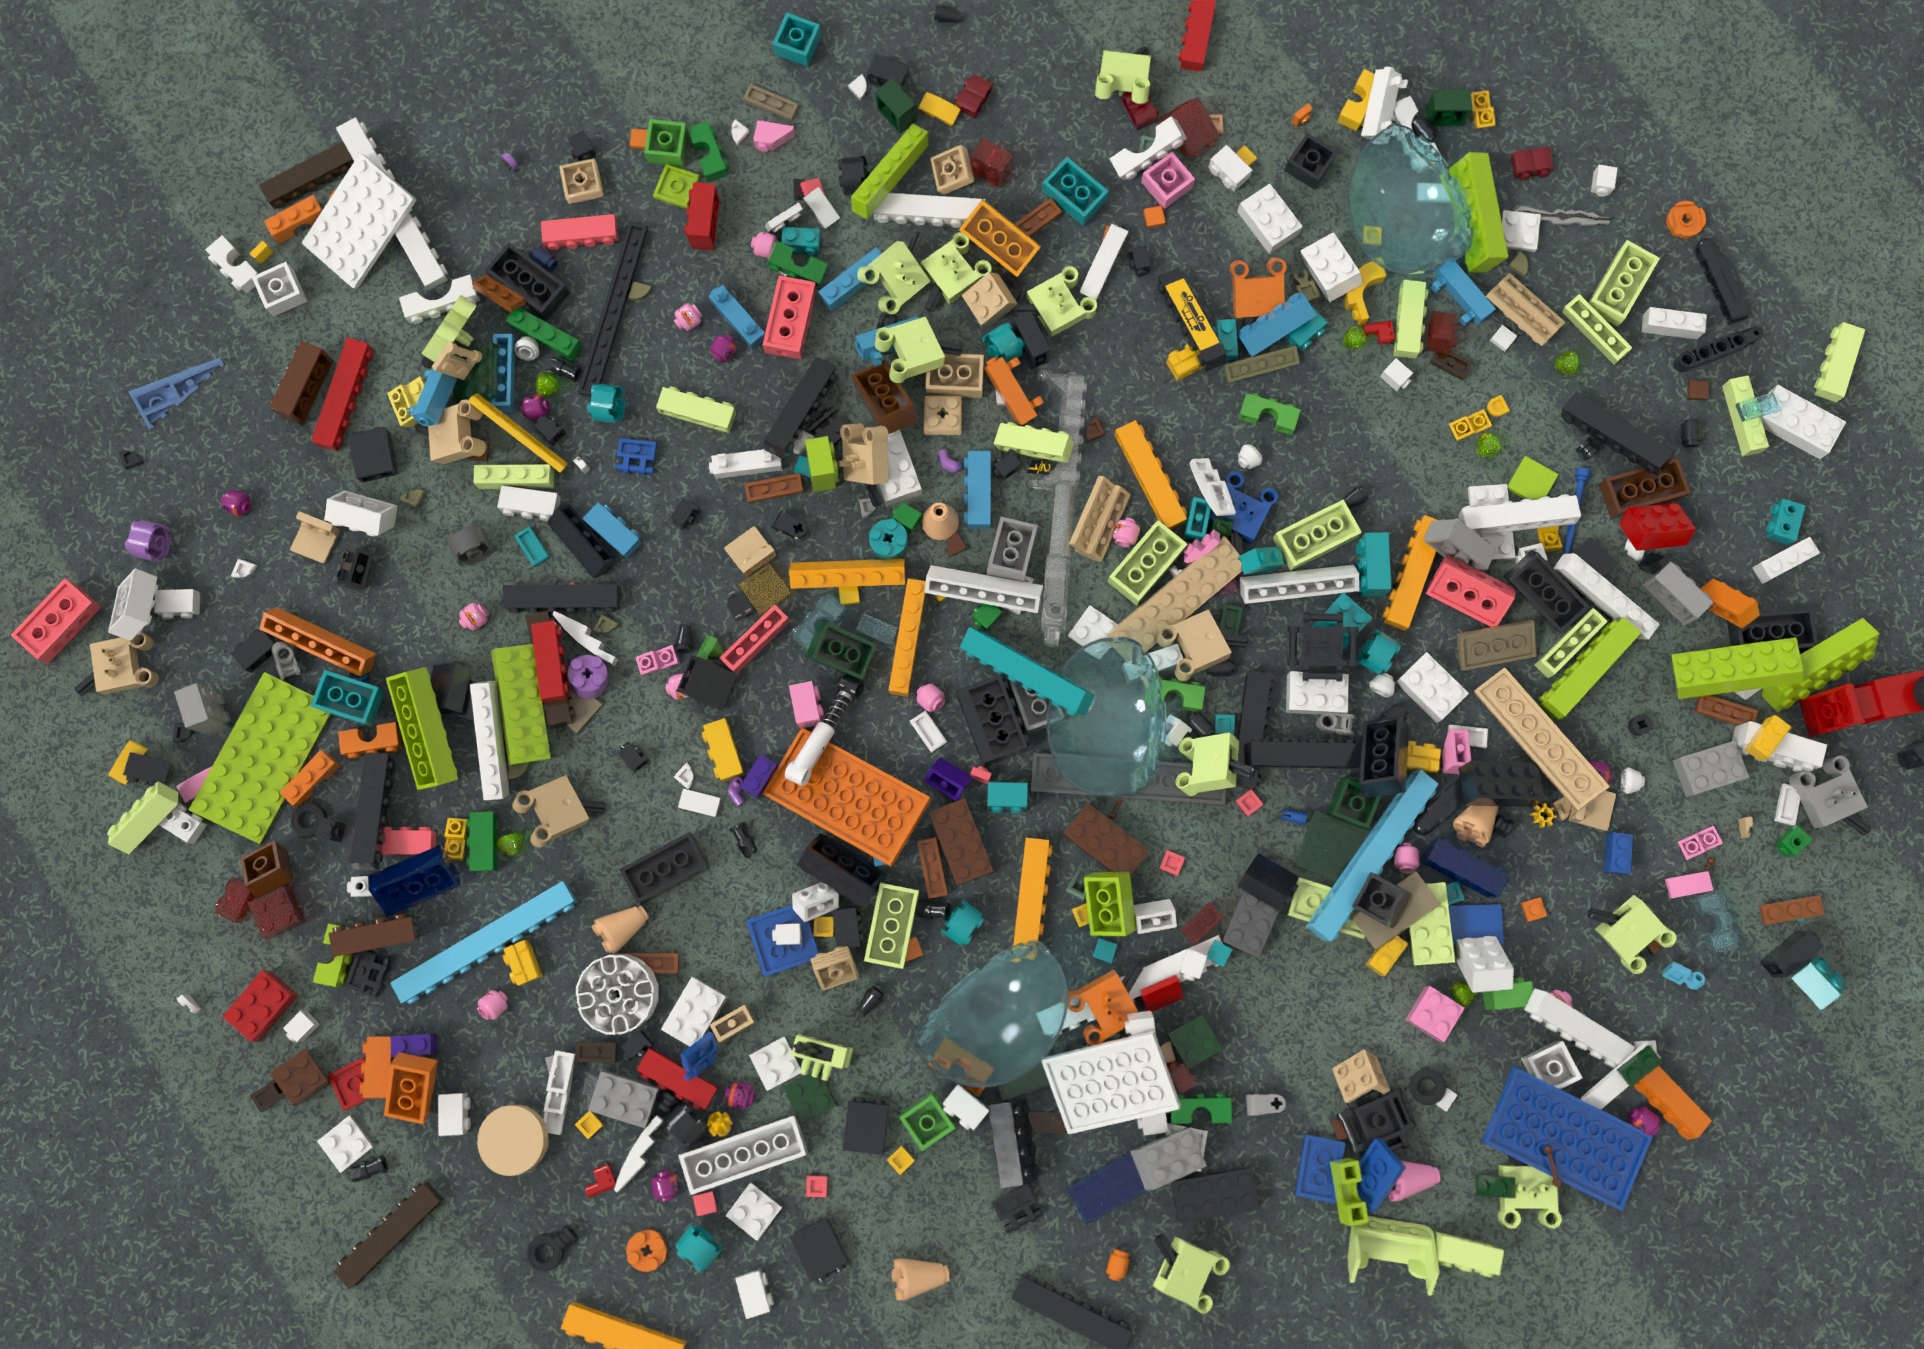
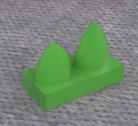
(710, 648)

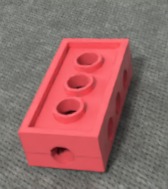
(781, 309)
(1475, 602)
(56, 621)

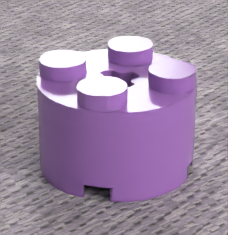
(148, 540)
(588, 666)

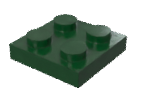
(809, 1096)

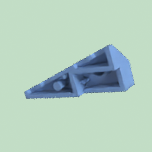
(159, 396)

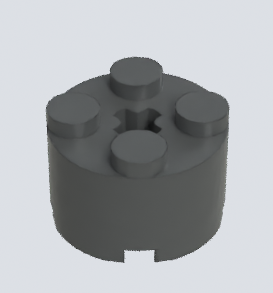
(469, 545)

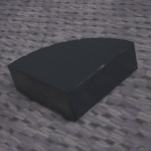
(130, 459)
(181, 733)

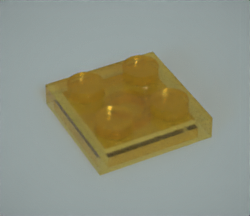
(764, 589)

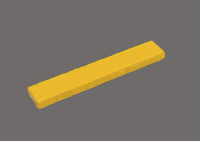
(518, 432)

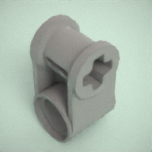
(286, 664)
(1339, 723)
(1261, 1104)

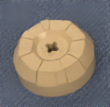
(512, 1140)

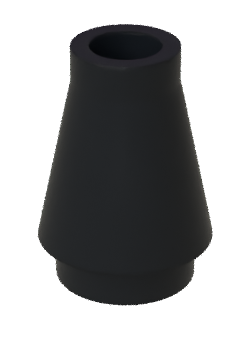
(946, 15)
(1355, 497)
(684, 639)
(870, 1000)

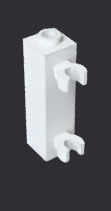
(1382, 101)
(744, 463)

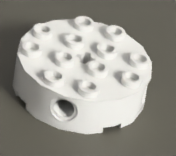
(598, 997)

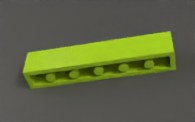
(889, 171)

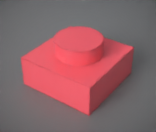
(981, 774)

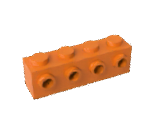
(1673, 1104)

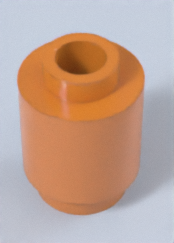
(1118, 1265)

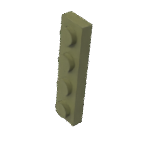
(1261, 363)

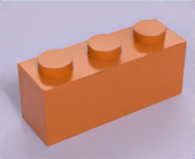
(1731, 603)
(376, 1067)

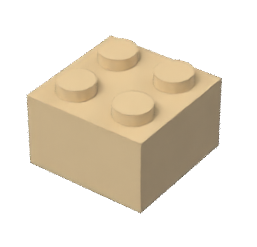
(989, 299)

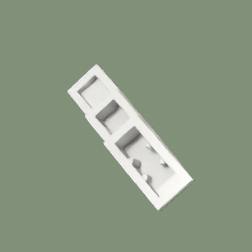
(1104, 261)
(1212, 487)
(581, 634)
(558, 1091)
(635, 1159)

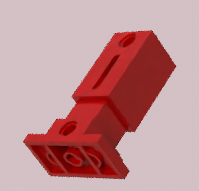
(1861, 704)

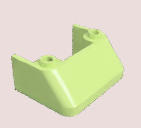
(1397, 1243)

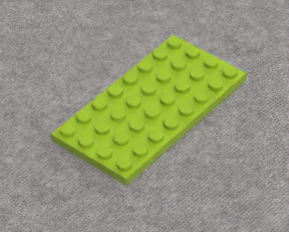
(260, 759)

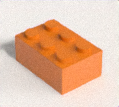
(410, 1088)

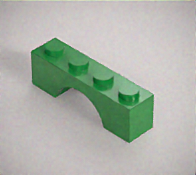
(547, 334)

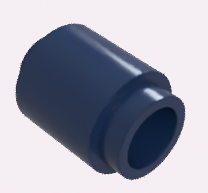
(543, 259)

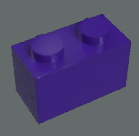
(759, 776)
(948, 779)
(414, 1044)

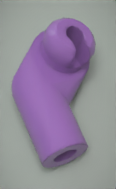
(949, 464)
(734, 791)

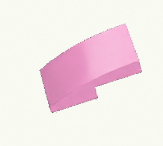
(1198, 549)
(657, 660)
(191, 786)
(1700, 842)
(1689, 884)

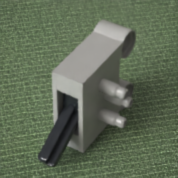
(1832, 798)

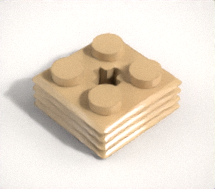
(952, 169)
(571, 176)
(952, 420)
(834, 967)

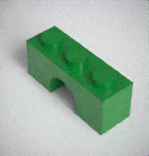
(703, 138)
(780, 261)
(1217, 1106)

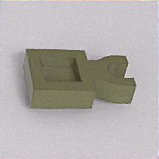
(1307, 287)

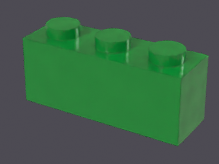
(482, 841)

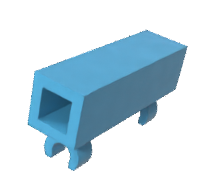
(1465, 293)
(737, 316)
(866, 344)
(432, 398)

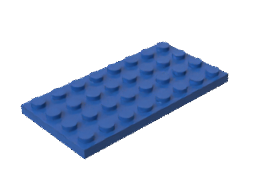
(1588, 1144)

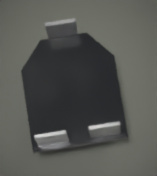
(739, 605)

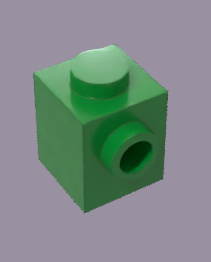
(907, 517)
(986, 616)
(1792, 842)

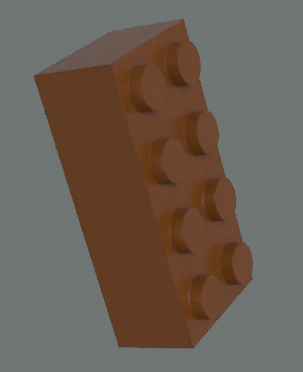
(301, 383)
(883, 398)
(1644, 489)
(1105, 841)
(961, 842)
(371, 936)

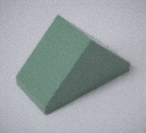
(1076, 887)

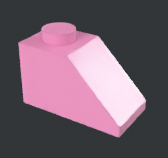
(772, 135)
(1455, 750)

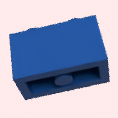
(1618, 853)

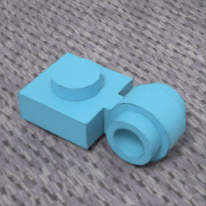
(1680, 974)

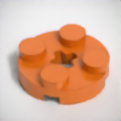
(1692, 212)
(657, 1245)

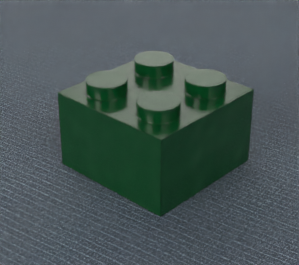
(896, 105)
(1449, 107)
(1352, 804)
(1194, 1041)

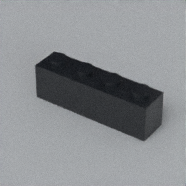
(581, 541)

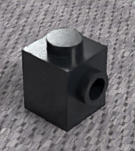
(581, 147)

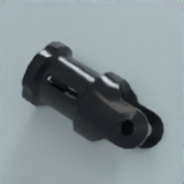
(565, 370)
(745, 842)
(936, 910)
(370, 1168)

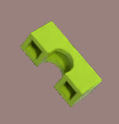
(334, 973)
(1345, 1177)

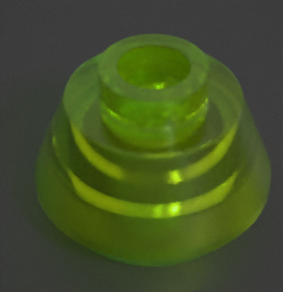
(1354, 338)
(1567, 363)
(546, 384)
(1488, 445)
(510, 844)
(1463, 994)

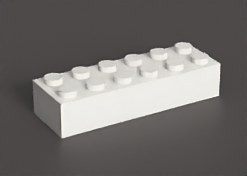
(743, 1154)

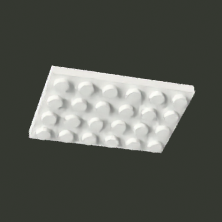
(358, 221)
(1111, 1082)

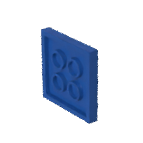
(775, 957)

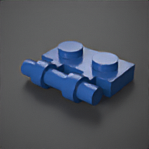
(636, 450)
(699, 1056)

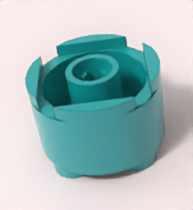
(1003, 343)
(606, 403)
(888, 529)
(1378, 652)
(962, 923)
(698, 1247)

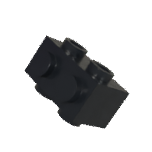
(354, 568)

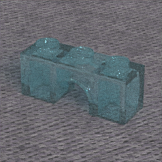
(827, 609)
(1723, 936)

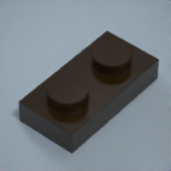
(1452, 364)
(596, 1052)
(1047, 1122)

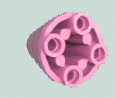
(1414, 1180)

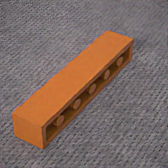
(318, 641)

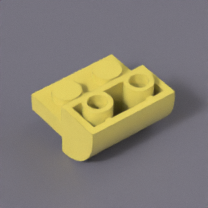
(404, 397)

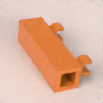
(1010, 391)

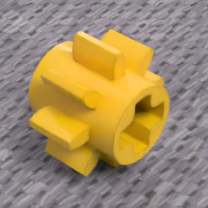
(1540, 819)
(719, 1124)

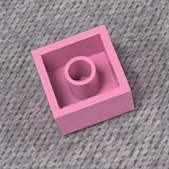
(1168, 180)
(805, 704)
(1434, 1014)

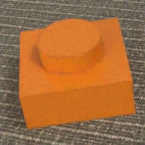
(1302, 115)
(1533, 909)

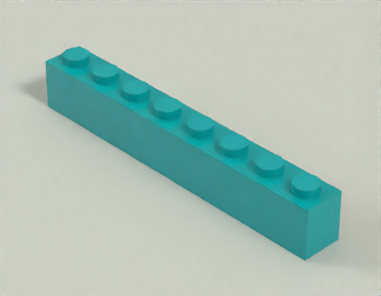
(1027, 671)

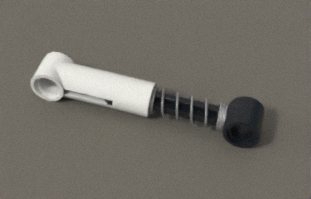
(801, 769)

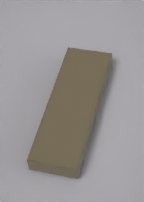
(771, 102)

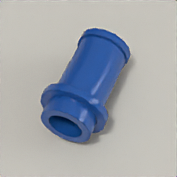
(1296, 816)

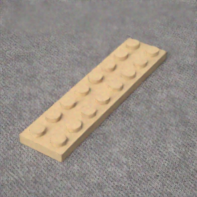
(1181, 595)
(1541, 739)

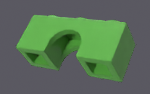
(1285, 415)
(1191, 694)

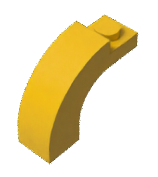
(1371, 275)

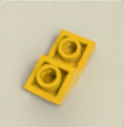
(939, 108)
(1482, 110)
(1470, 425)
(1549, 538)
(118, 768)
(456, 838)

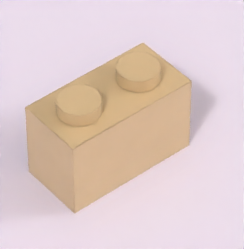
(733, 1023)

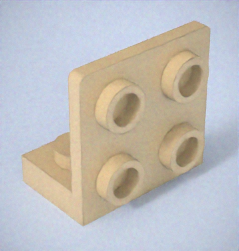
(314, 538)
(750, 551)
(1596, 813)
(1360, 1075)

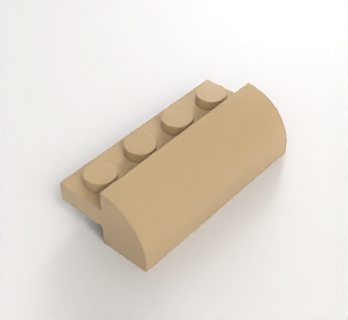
(1525, 309)
(1099, 519)

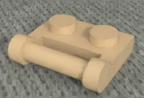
(453, 365)

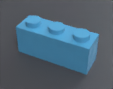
(613, 530)

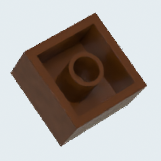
(266, 869)
(300, 1078)

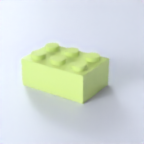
(1468, 1254)

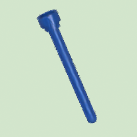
(1582, 476)

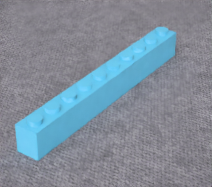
(1372, 855)
(484, 942)

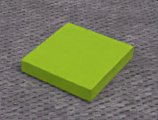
(675, 186)
(1531, 480)

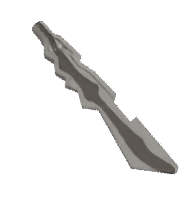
(1566, 218)

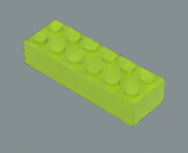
(1477, 183)
(1827, 663)
(1588, 668)
(1737, 668)
(520, 704)
(422, 728)

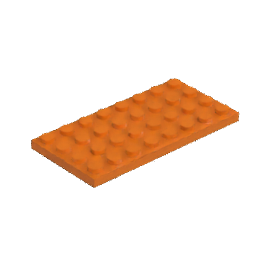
(851, 800)

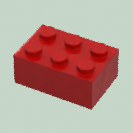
(702, 216)
(1657, 526)
(260, 1006)

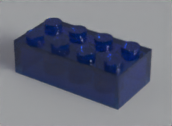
(1465, 868)
(413, 880)
(1107, 1188)

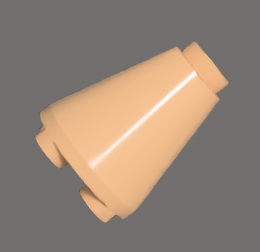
(940, 526)
(1476, 824)
(619, 927)
(917, 1277)

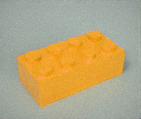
(999, 237)

